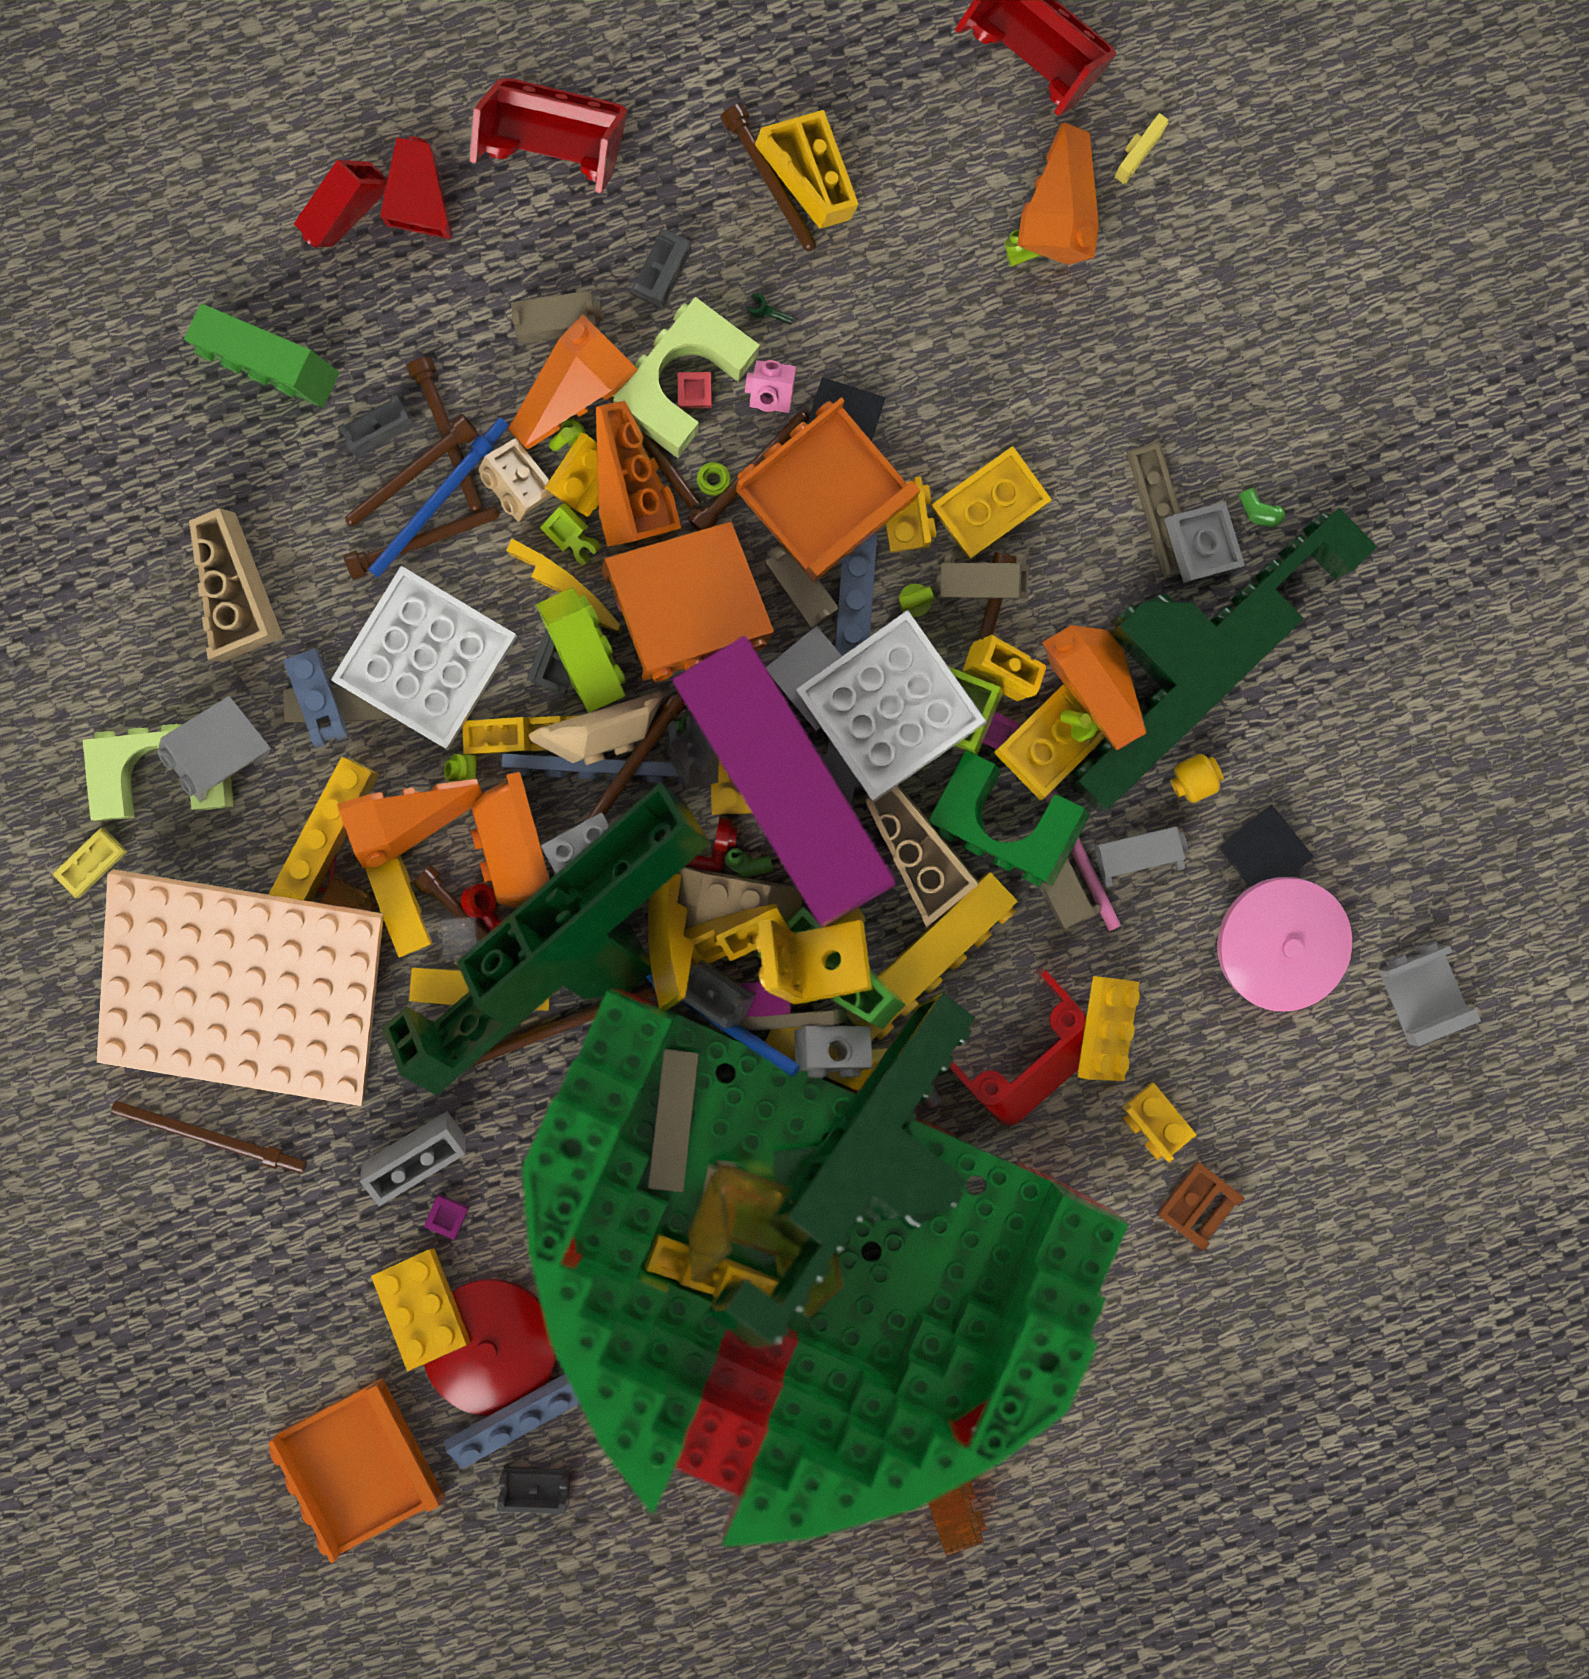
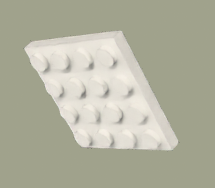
(424, 657)
(891, 706)

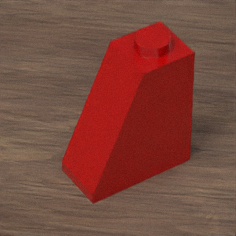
(415, 191)
(340, 202)

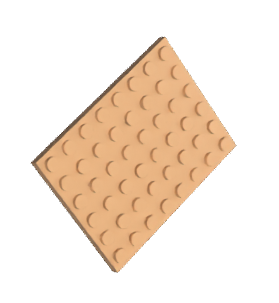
(238, 987)

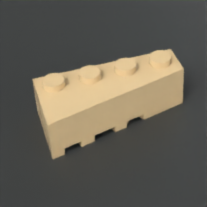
(231, 589)
(921, 854)

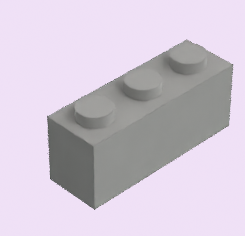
(413, 1158)

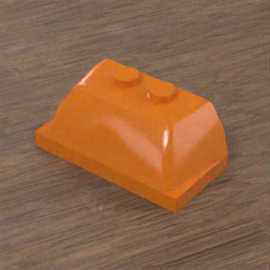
(508, 842)

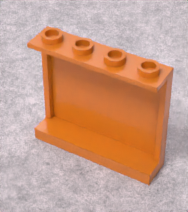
(824, 490)
(687, 599)
(355, 1469)

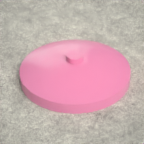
(1284, 944)

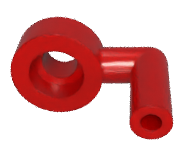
(724, 837)
(484, 905)

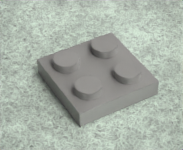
(1204, 542)

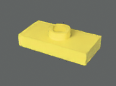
(1140, 147)
(89, 862)

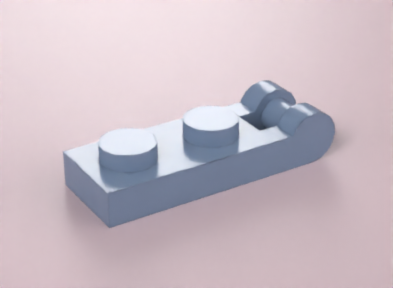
(315, 697)

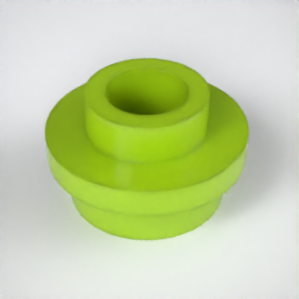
(713, 468)

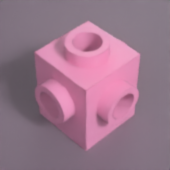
(771, 386)

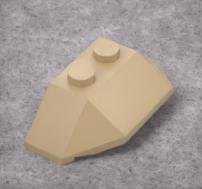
(600, 731)
(720, 894)

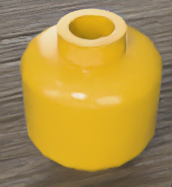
(1197, 778)

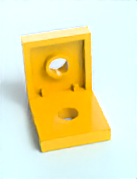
(797, 961)

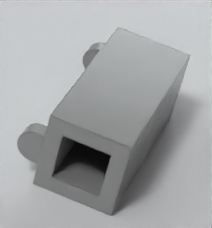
(1141, 853)

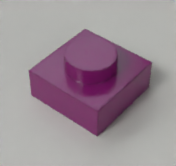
(999, 731)
(446, 1216)

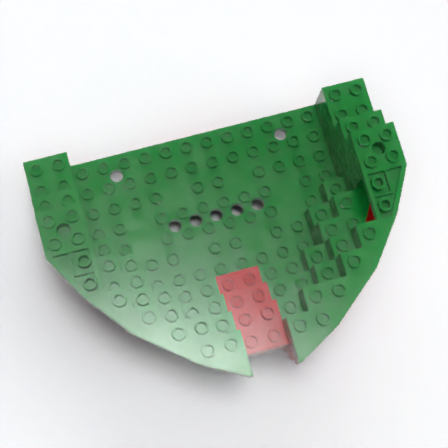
(871, 1396)

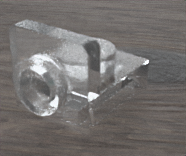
(458, 937)

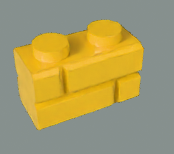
(1005, 667)

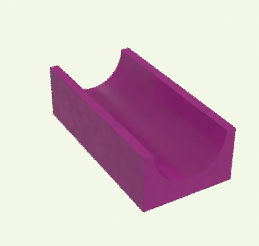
(784, 782)

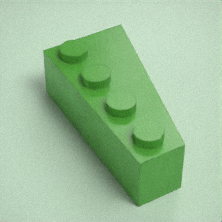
(261, 355)
(876, 1005)

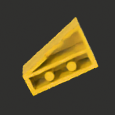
(810, 166)

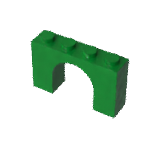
(1037, 855)

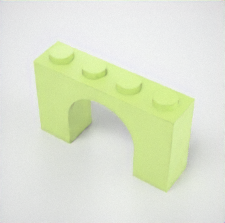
(697, 333)
(110, 767)

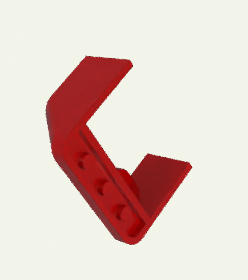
(1047, 40)
(551, 124)
(1015, 1100)

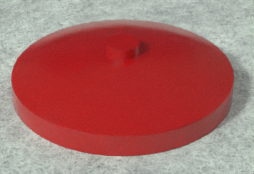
(506, 1353)

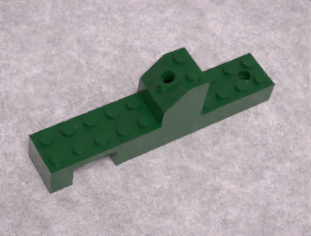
(1205, 658)
(559, 937)
(859, 1171)

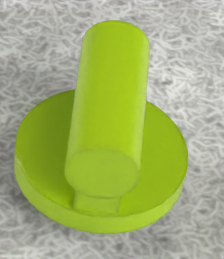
(1015, 253)
(568, 434)
(915, 599)
(1082, 725)
(460, 767)

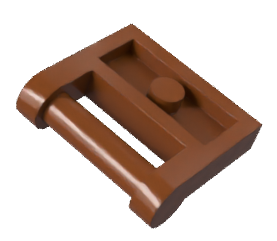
(1192, 1198)

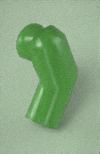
(1261, 513)
(745, 865)

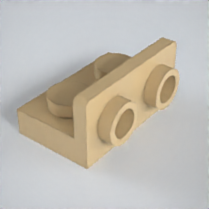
(514, 479)

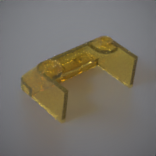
(737, 1211)

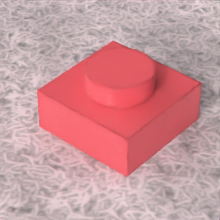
(694, 390)

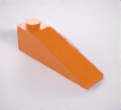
(1063, 211)
(574, 376)
(629, 489)
(1099, 679)
(392, 825)

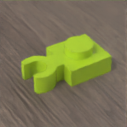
(567, 531)

